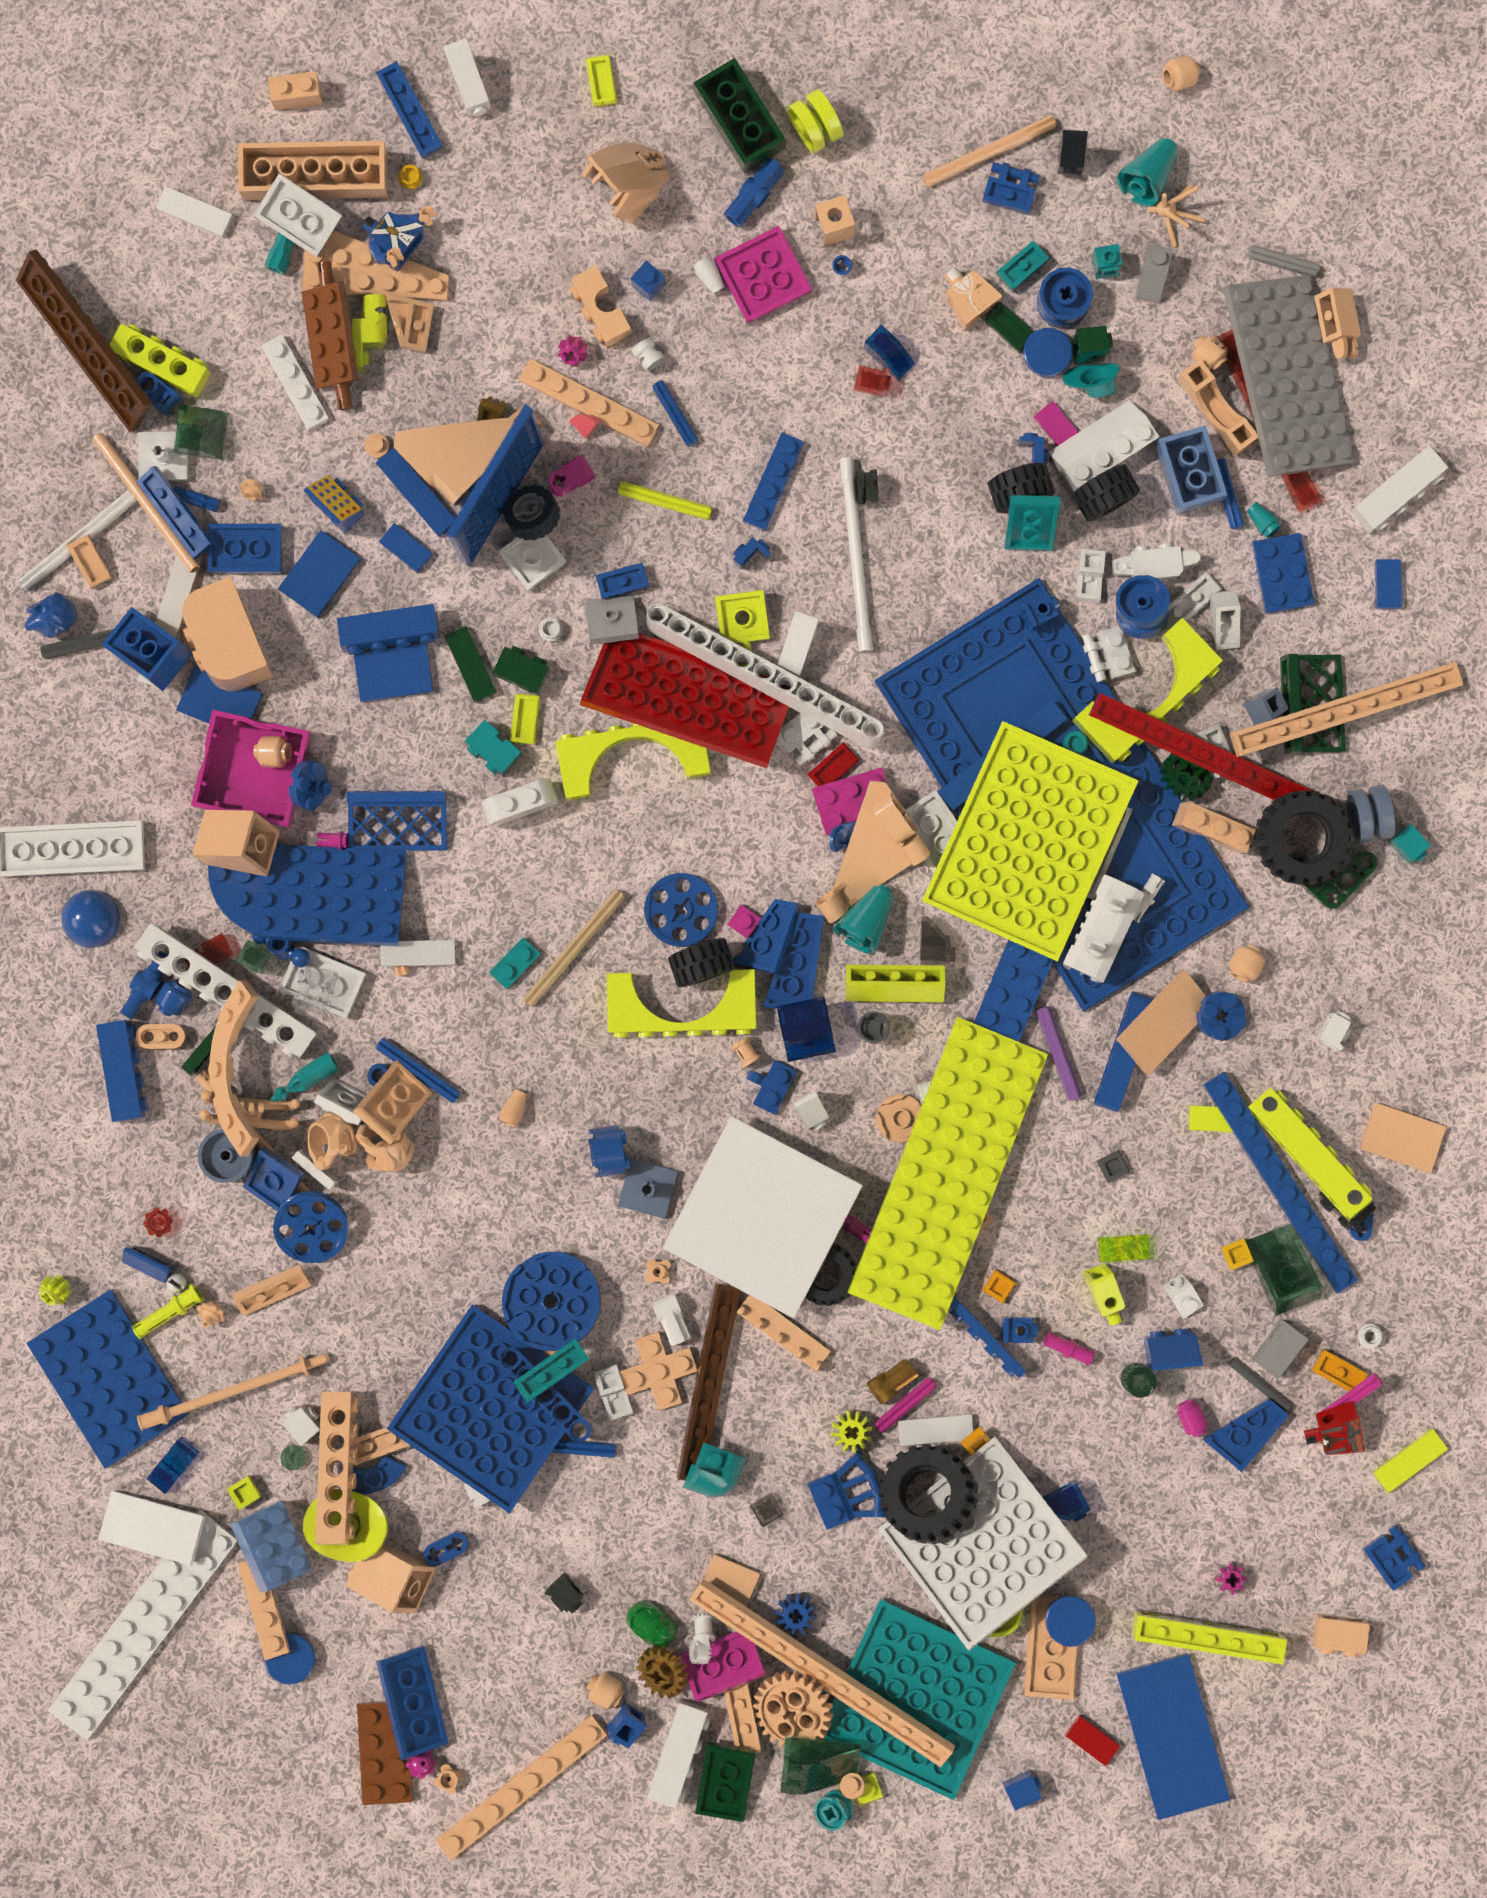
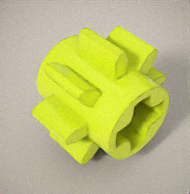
(54, 1290)

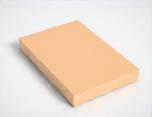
(393, 1102)
(1402, 1137)

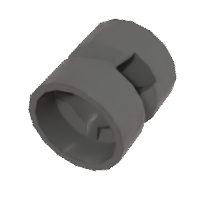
(873, 1027)

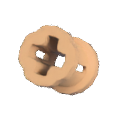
(746, 1052)

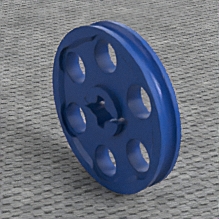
(678, 898)
(310, 1216)

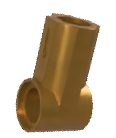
(887, 1384)

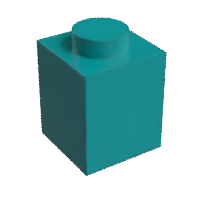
(1410, 844)

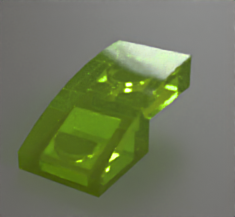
(1124, 1248)

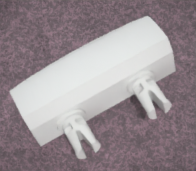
(1103, 929)

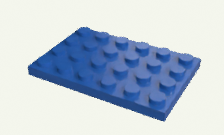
(105, 1377)

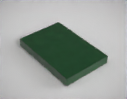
(725, 1781)

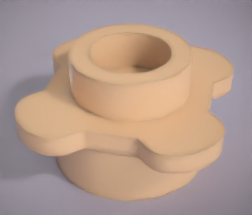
(252, 489)
(652, 1276)
(443, 1783)

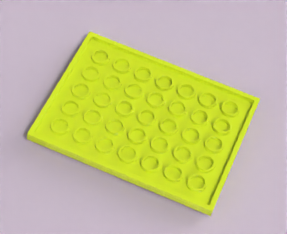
(1030, 841)

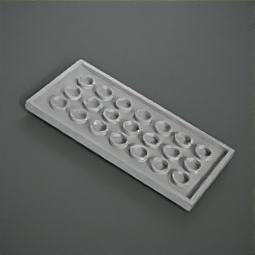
(1288, 375)

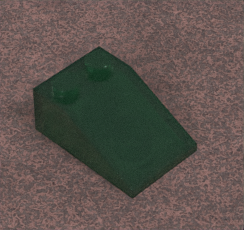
(1284, 1269)
(816, 1764)

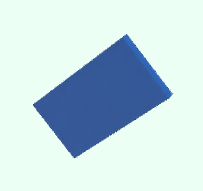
(1172, 1736)

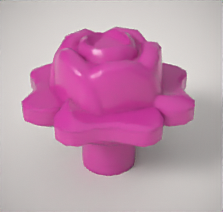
(421, 1764)

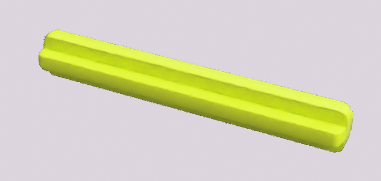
(664, 500)

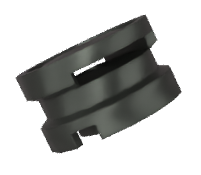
(867, 486)

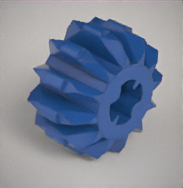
(803, 1610)

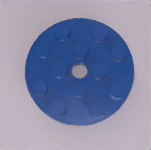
(526, 1295)

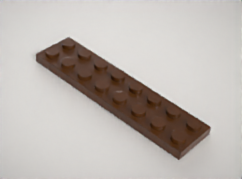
(83, 341)

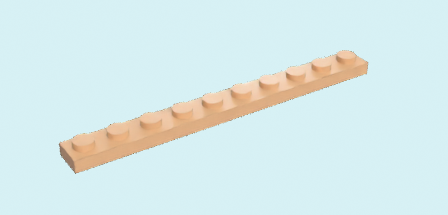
(1346, 709)

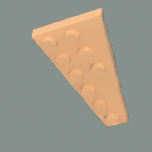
(363, 276)

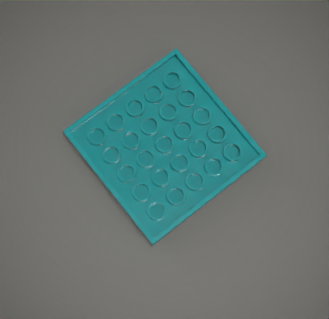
(930, 1679)

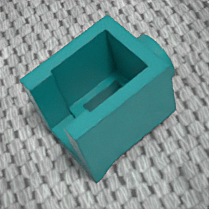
(1106, 261)

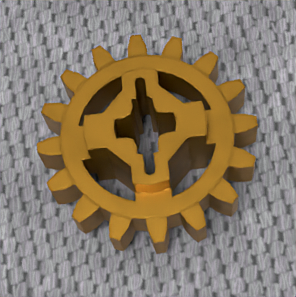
(662, 1671)

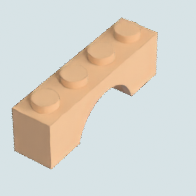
(1204, 392)

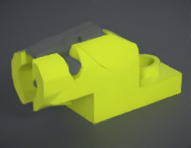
(371, 329)

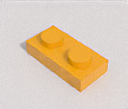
(1338, 1371)

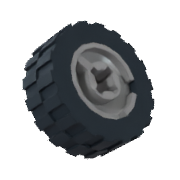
(531, 524)

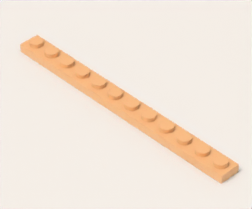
(826, 1674)

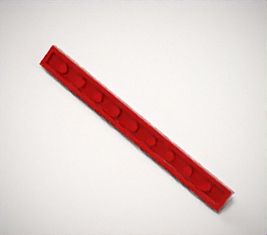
(1191, 748)

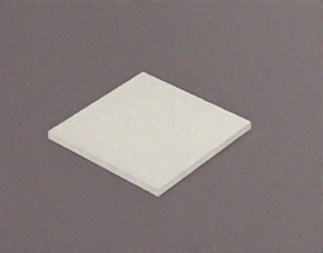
(762, 1216)

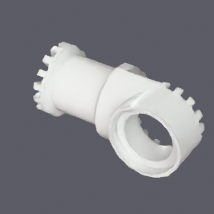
(703, 1636)

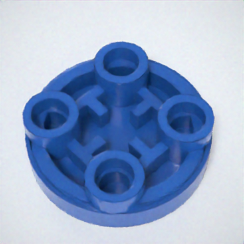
(1047, 352)
(1070, 1620)
(293, 1666)

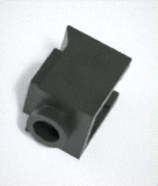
(565, 1594)

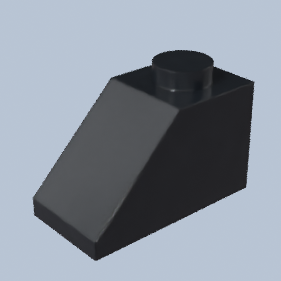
(1072, 153)

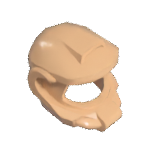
(334, 1132)
(382, 1155)

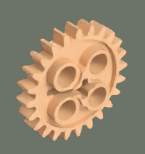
(791, 1708)

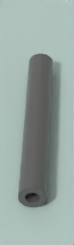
(1260, 1384)

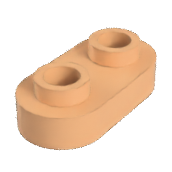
(161, 1036)

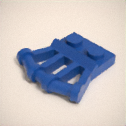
(832, 1498)

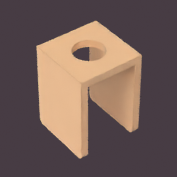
(835, 231)

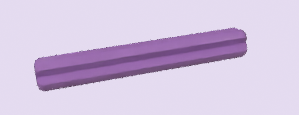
(1058, 1053)

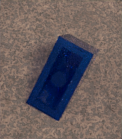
(889, 352)
(1068, 1502)

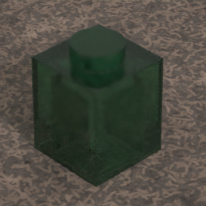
(254, 956)

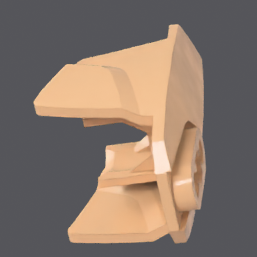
(632, 173)

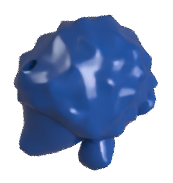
(51, 615)

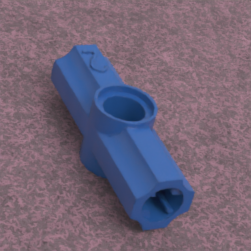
(754, 192)

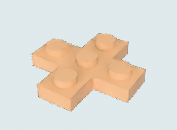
(658, 1370)

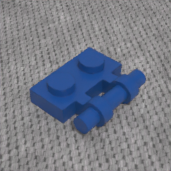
(1009, 194)
(1388, 1563)

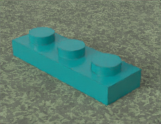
(551, 1370)

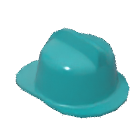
(1095, 379)

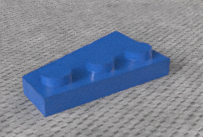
(769, 942)
(1247, 1433)

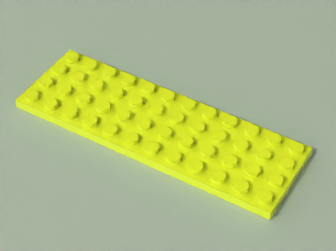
(947, 1173)

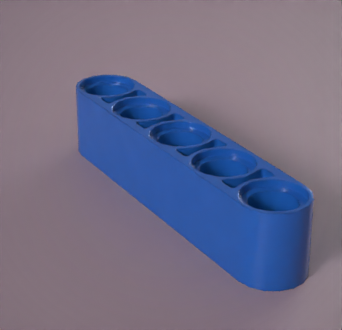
(1120, 1064)
(556, 1400)

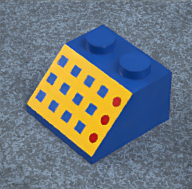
(335, 502)

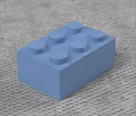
(1191, 470)
(271, 1546)

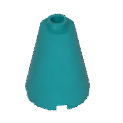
(1148, 172)
(866, 920)

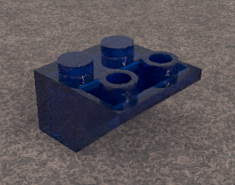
(806, 1029)

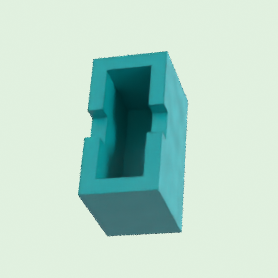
(486, 743)

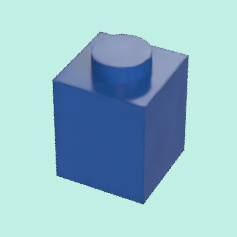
(648, 280)
(1023, 1789)

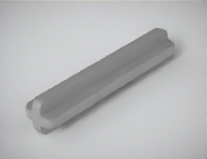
(1283, 261)

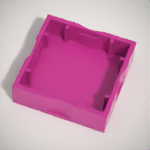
(236, 780)

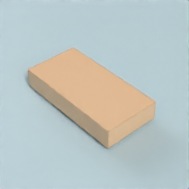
(89, 561)

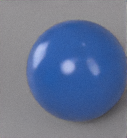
(90, 918)

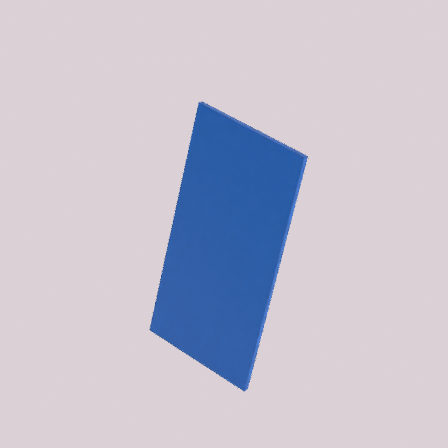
(1003, 671)

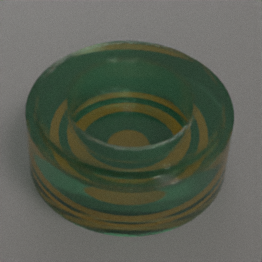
(293, 1457)

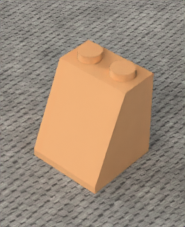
(236, 841)
(391, 1579)

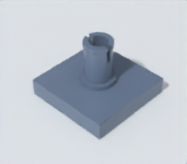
(648, 1188)

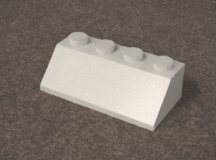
(1103, 445)

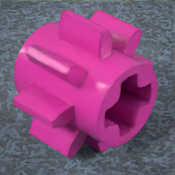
(572, 350)
(1236, 1583)

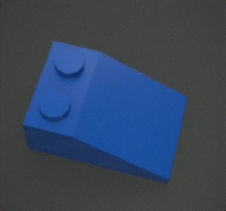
(147, 648)

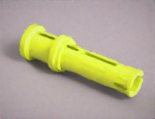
(177, 1306)

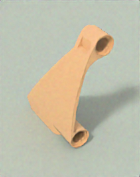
(453, 454)
(878, 849)

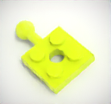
(754, 629)

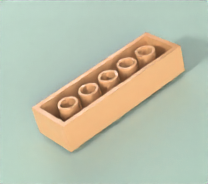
(320, 168)

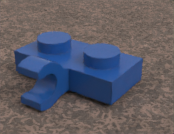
(772, 1086)

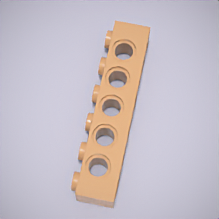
(331, 1405)

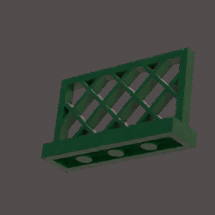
(1291, 693)

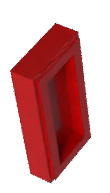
(833, 766)
(1092, 1740)

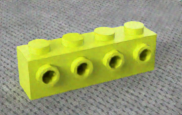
(895, 983)

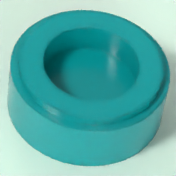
(1075, 742)

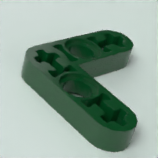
(1320, 892)

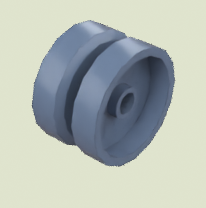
(1371, 813)
(213, 1162)

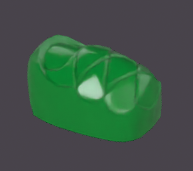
(651, 1623)

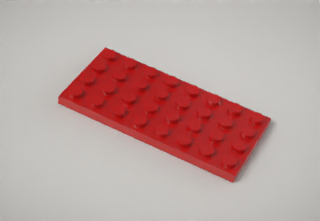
(684, 698)

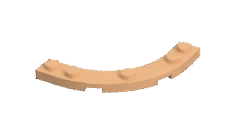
(221, 1068)

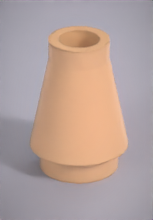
(513, 1109)

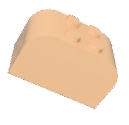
(224, 637)

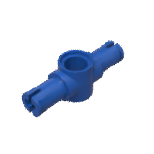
(143, 988)

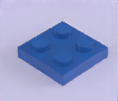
(272, 1178)

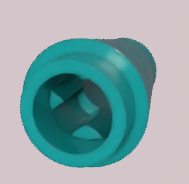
(1264, 520)

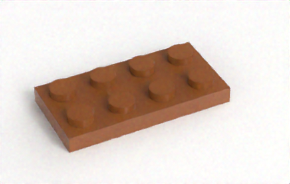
(382, 1771)

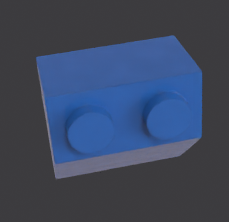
(1172, 1350)

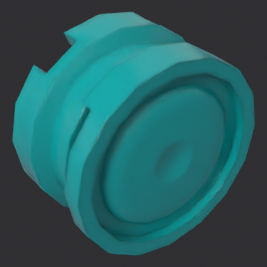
(833, 1810)

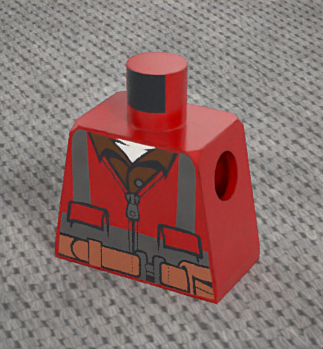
(1337, 1430)

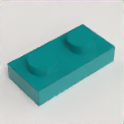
(1022, 266)
(514, 963)

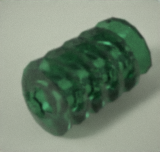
(1131, 1373)

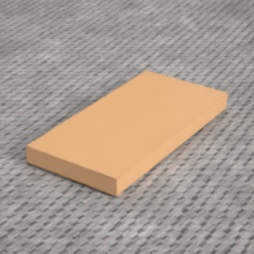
(1163, 1023)
(1049, 1665)

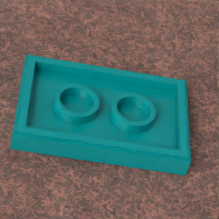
(1032, 522)

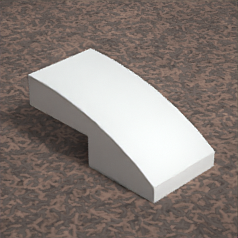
(1090, 576)
(613, 1393)

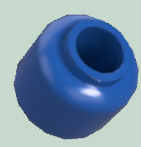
(173, 998)

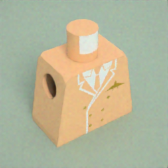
(970, 296)

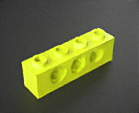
(190, 382)

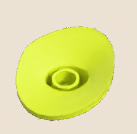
(369, 1525)

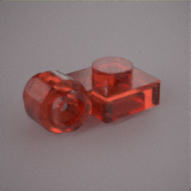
(215, 949)

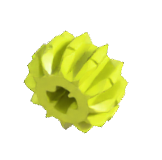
(852, 1422)

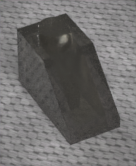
(934, 945)

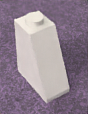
(467, 78)
(798, 643)

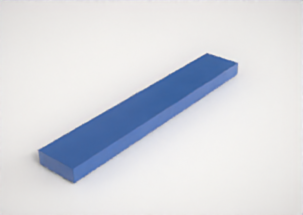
(1039, 724)

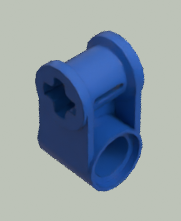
(161, 395)

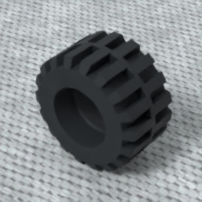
(1023, 480)
(1106, 492)
(701, 962)
(839, 1292)

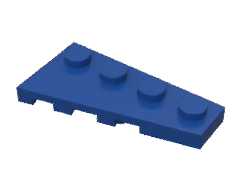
(799, 965)

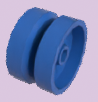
(1068, 284)
(1142, 606)

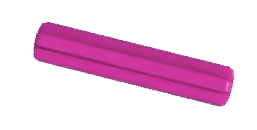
(1360, 1391)
(905, 1405)

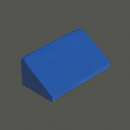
(146, 1264)

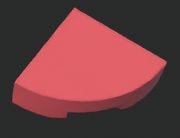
(585, 424)

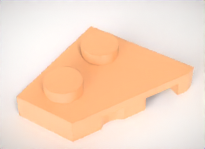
(411, 321)

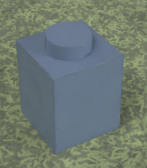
(1266, 706)

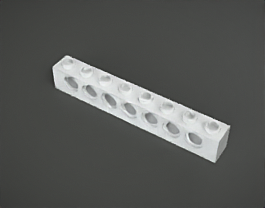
(155, 936)

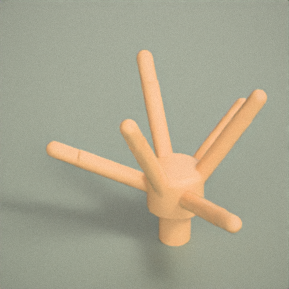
(1167, 209)

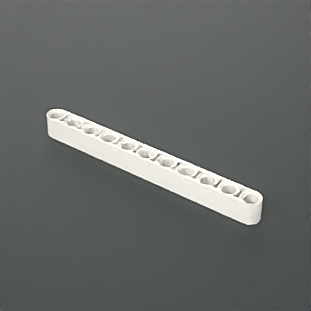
(770, 685)

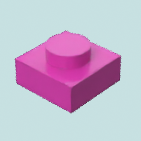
(744, 921)

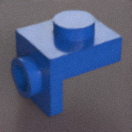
(1032, 440)
(745, 552)

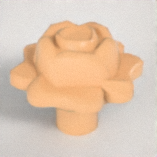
(210, 1313)

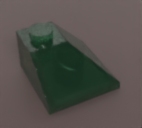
(200, 432)

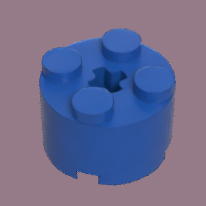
(607, 1151)

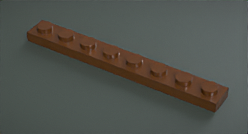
(709, 1375)

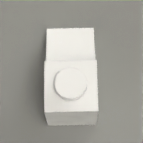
(1225, 619)

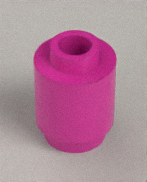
(1192, 1417)

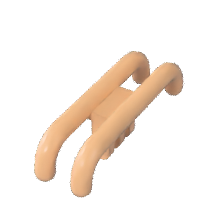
(253, 1111)

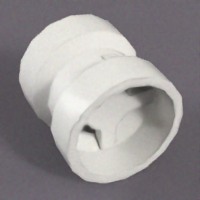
(647, 354)

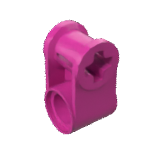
(574, 474)

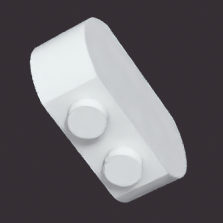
(519, 802)

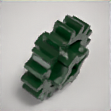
(1185, 777)

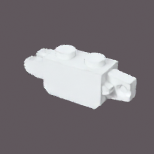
(1162, 563)

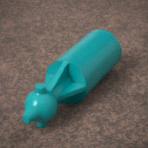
(308, 1076)

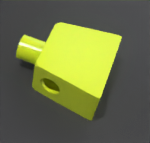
(1103, 1286)

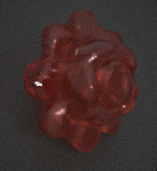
(158, 1222)

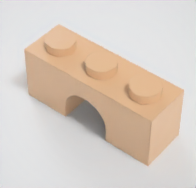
(609, 326)
(1209, 824)

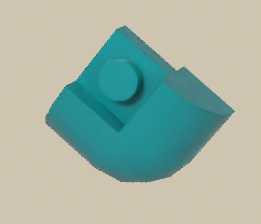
(715, 1471)

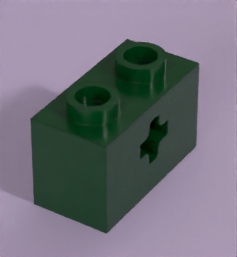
(1091, 345)

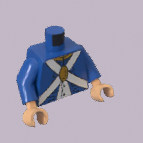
(396, 236)

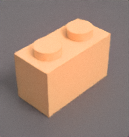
(295, 90)
(1340, 1635)

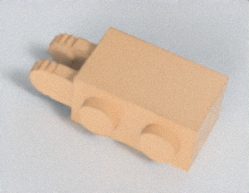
(1339, 321)

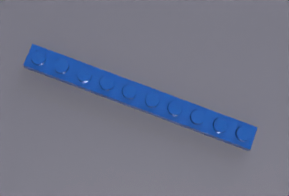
(1280, 1182)

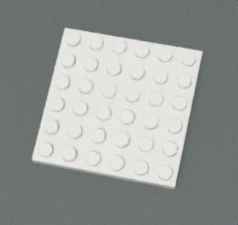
(1001, 1557)

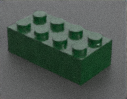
(739, 115)

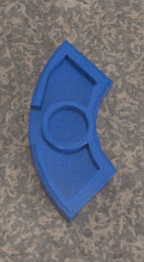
(378, 1476)

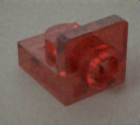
(872, 381)

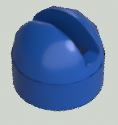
(838, 269)

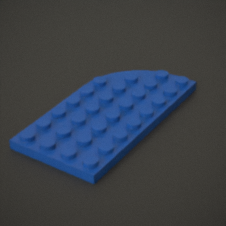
(317, 895)

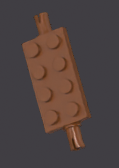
(330, 336)

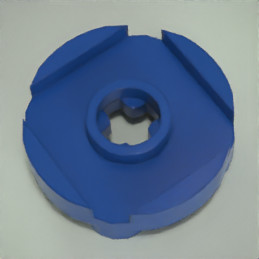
(312, 776)
(1209, 1011)

